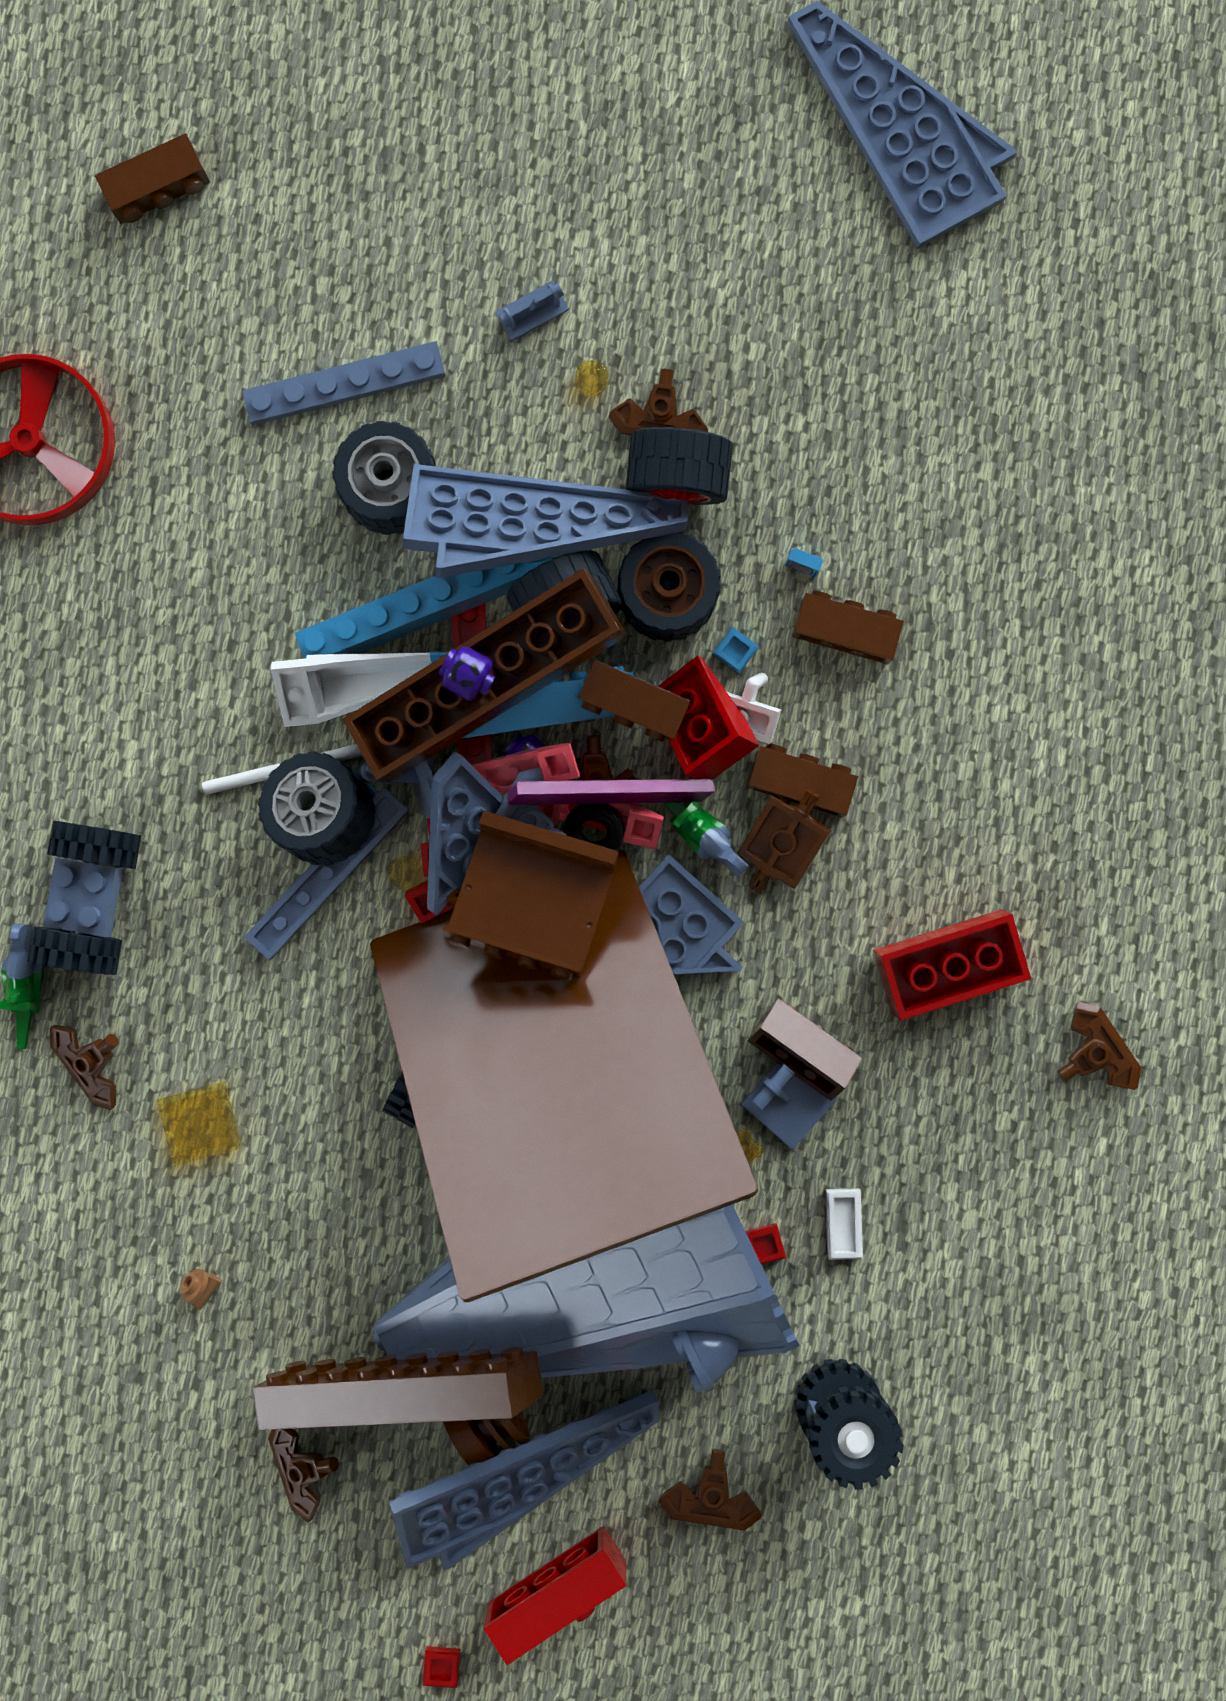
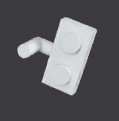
(760, 717)

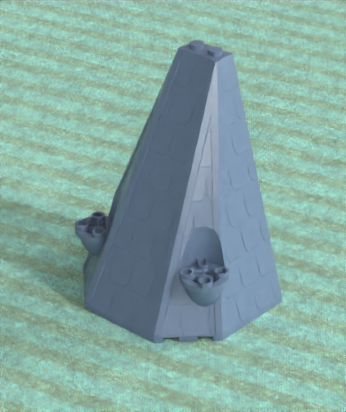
(641, 1305)

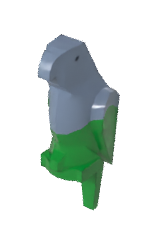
(705, 835)
(21, 982)

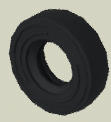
(602, 812)

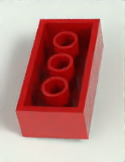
(952, 964)
(555, 1595)

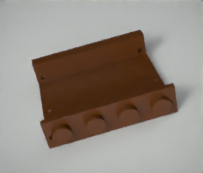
(532, 896)

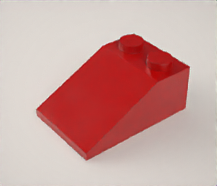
(713, 727)

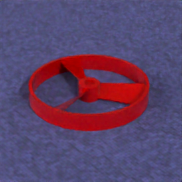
(37, 387)

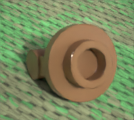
(199, 1287)

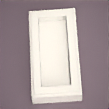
(844, 1224)

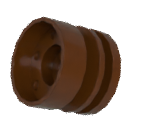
(479, 1438)

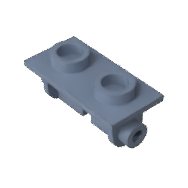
(532, 310)

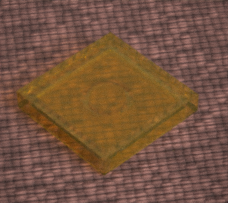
(199, 1123)

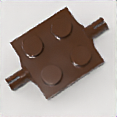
(784, 841)

